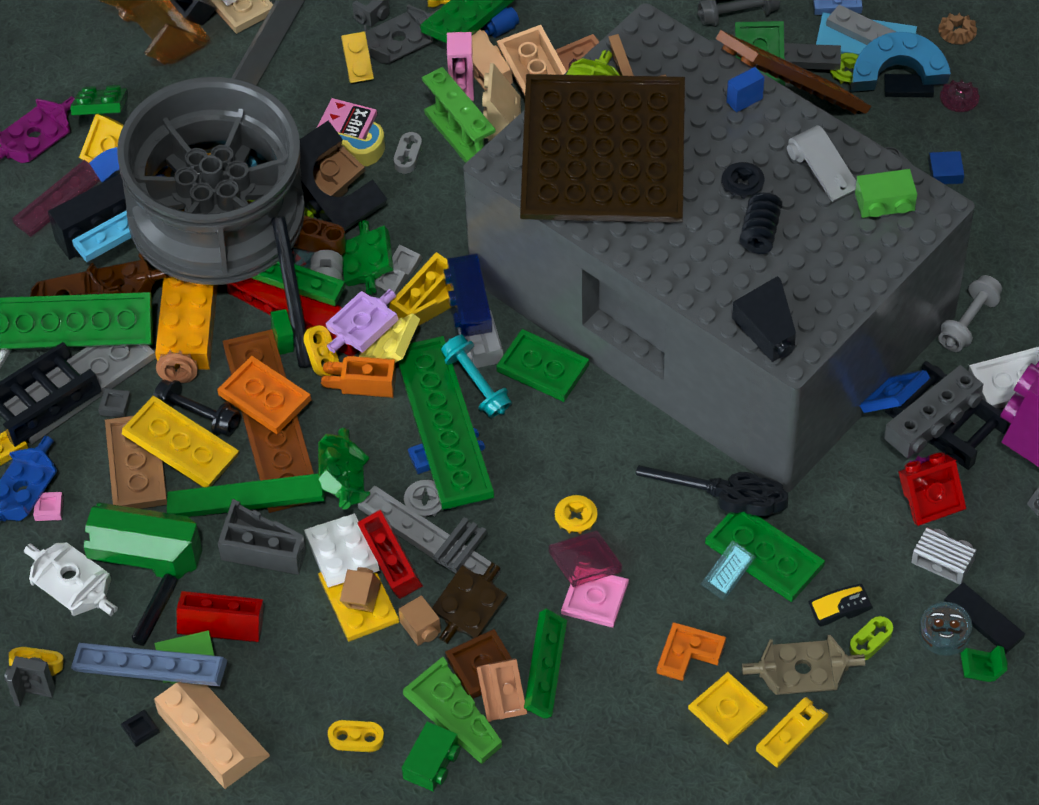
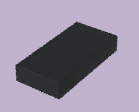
(906, 86)

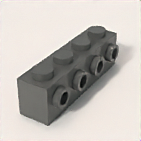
(934, 411)

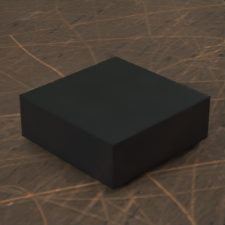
(140, 728)

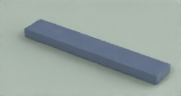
(149, 664)

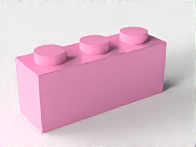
(461, 61)

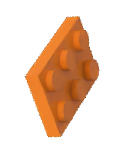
(264, 394)

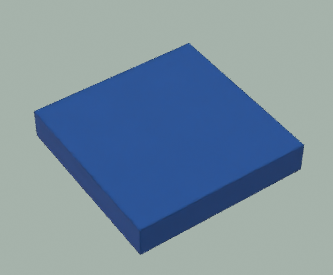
(894, 391)

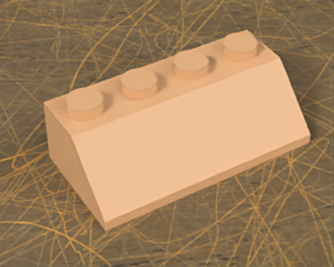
(530, 54)
(210, 731)

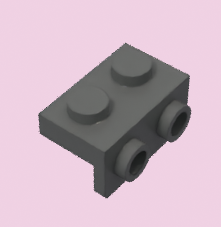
(29, 677)

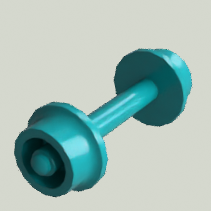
(456, 350)

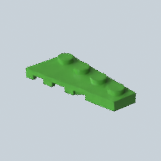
(446, 703)

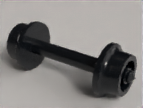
(224, 419)

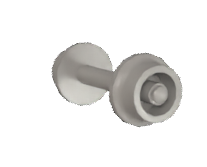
(955, 334)

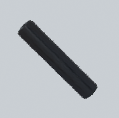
(154, 609)

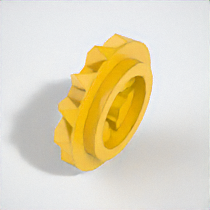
(577, 504)

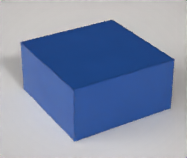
(745, 89)
(946, 167)

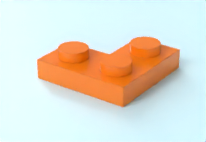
(685, 644)

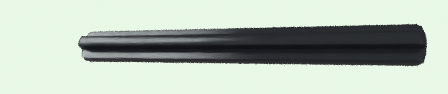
(291, 289)

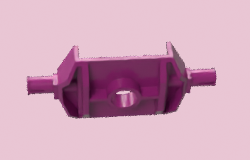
(46, 118)

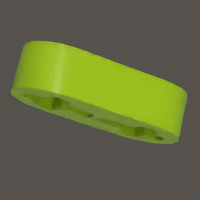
(867, 634)

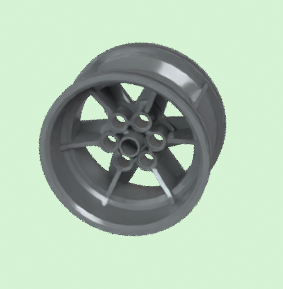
(218, 232)

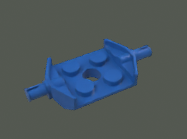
(30, 469)

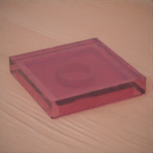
(585, 558)

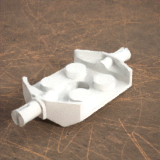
(79, 593)

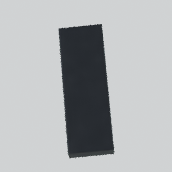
(986, 618)

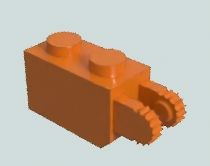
(361, 376)

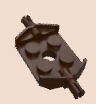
(135, 276)
(74, 284)

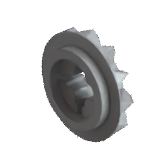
(416, 491)

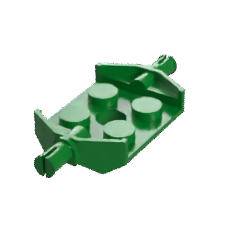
(342, 468)

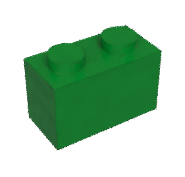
(431, 756)

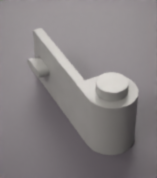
(823, 160)

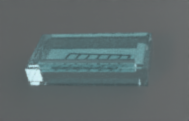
(728, 570)

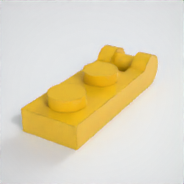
(791, 732)

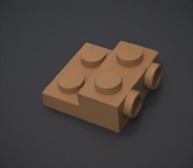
(337, 172)

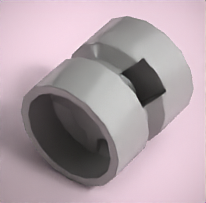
(328, 263)

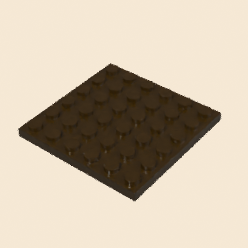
(603, 148)

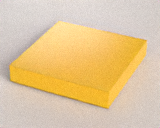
(727, 708)

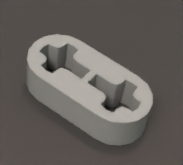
(403, 151)

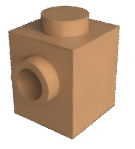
(360, 589)
(419, 621)

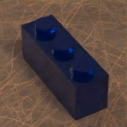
(468, 295)

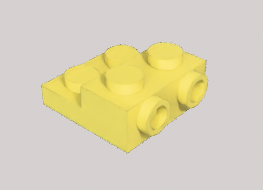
(394, 341)

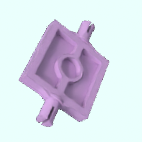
(362, 321)

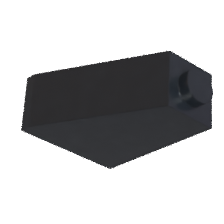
(767, 319)

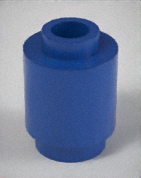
(502, 22)

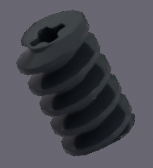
(761, 222)

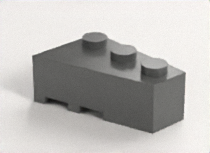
(260, 542)

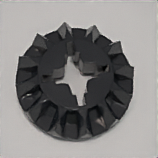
(744, 171)

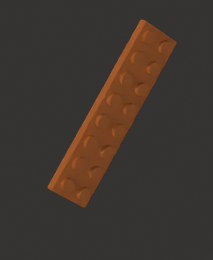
(274, 454)

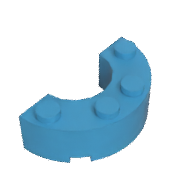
(899, 49)

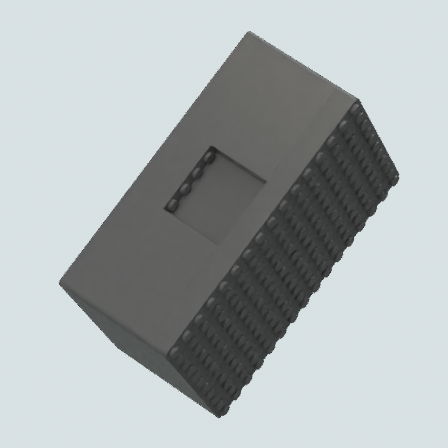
(660, 295)

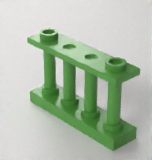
(456, 115)

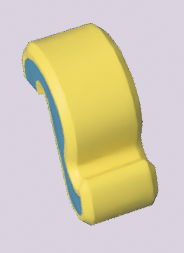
(367, 150)

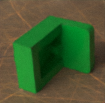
(984, 665)

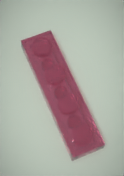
(74, 183)

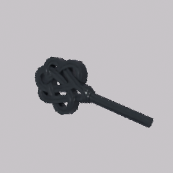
(739, 494)

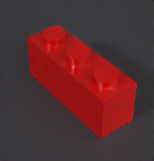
(390, 554)
(220, 614)

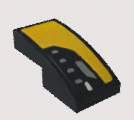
(840, 603)

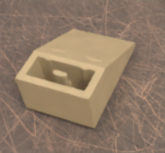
(500, 100)

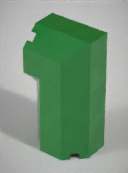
(143, 539)

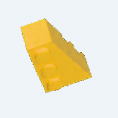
(425, 293)

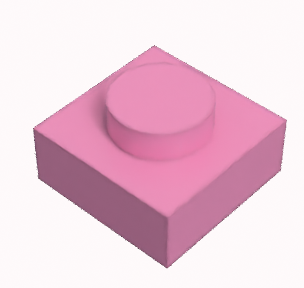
(49, 507)

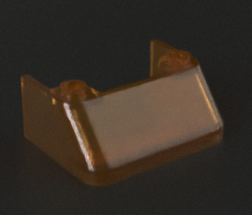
(171, 33)

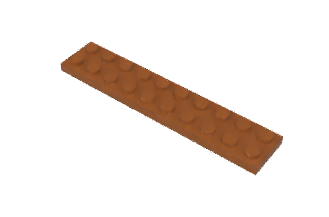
(791, 73)

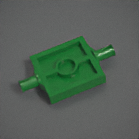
(367, 257)

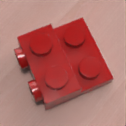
(932, 488)

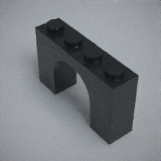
(345, 210)

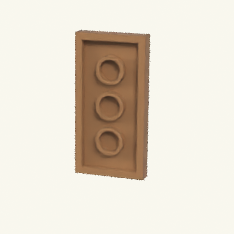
(134, 472)

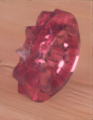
(956, 102)

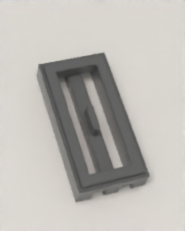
(453, 537)

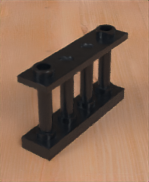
(52, 407)
(948, 443)

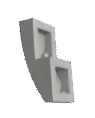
(404, 264)

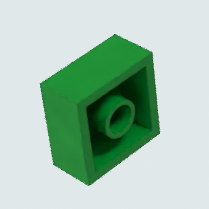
(282, 331)

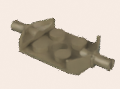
(824, 658)

